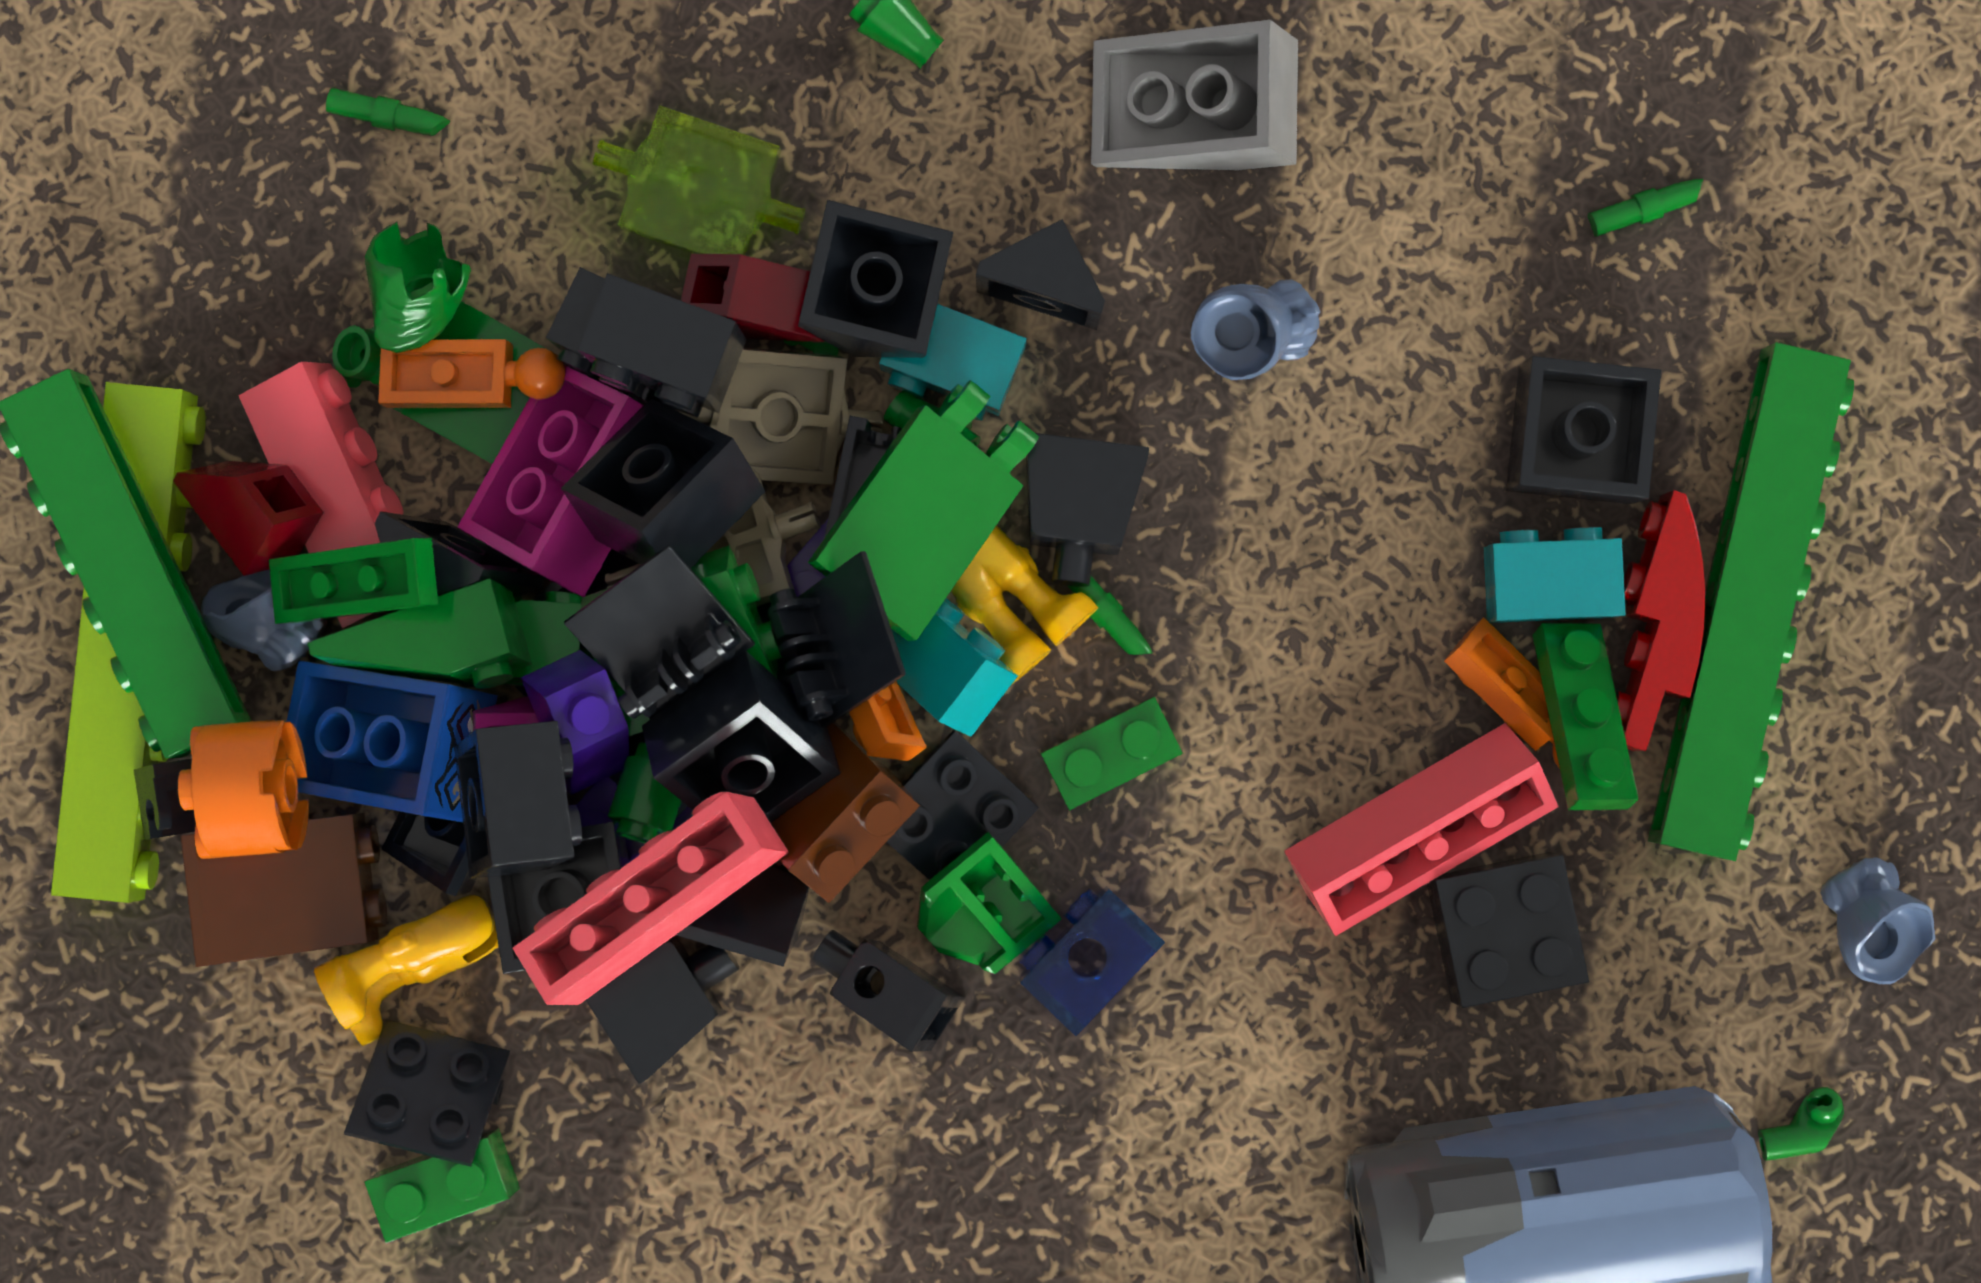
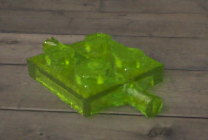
(698, 185)

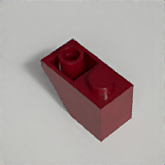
(752, 291)
(252, 510)

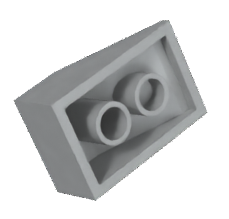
(1196, 99)

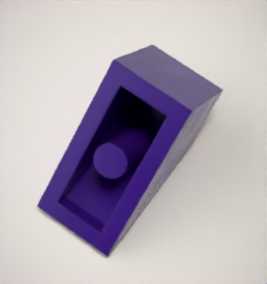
(587, 713)

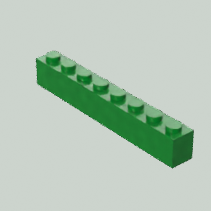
(1751, 601)

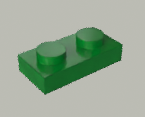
(1111, 753)

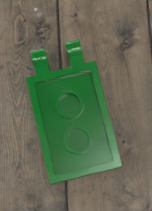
(928, 508)

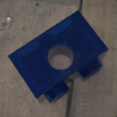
(1077, 995)

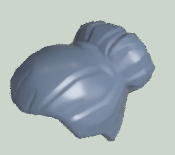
(1250, 327)
(243, 618)
(1877, 923)

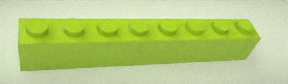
(100, 822)

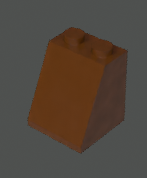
(844, 820)
(287, 899)

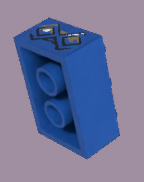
(382, 738)

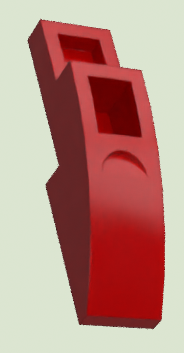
(1670, 598)

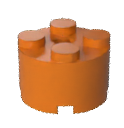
(245, 788)

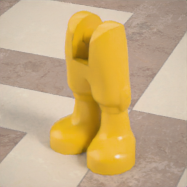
(1010, 568)
(406, 956)

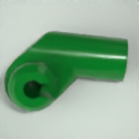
(1808, 1130)

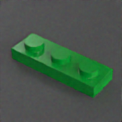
(353, 581)
(1584, 717)

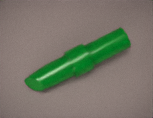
(384, 112)
(1644, 206)
(1114, 620)

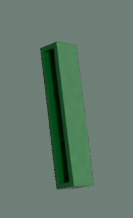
(121, 560)

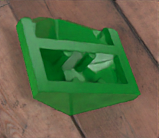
(983, 908)

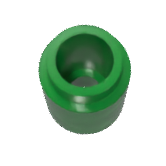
(641, 802)

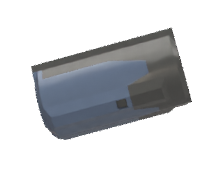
(1566, 1195)

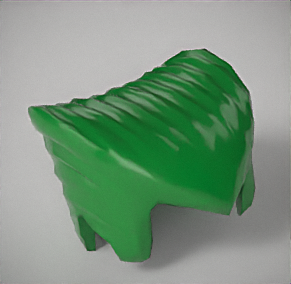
(412, 287)

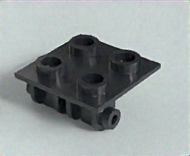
(658, 633)
(839, 639)
(959, 803)
(428, 1093)

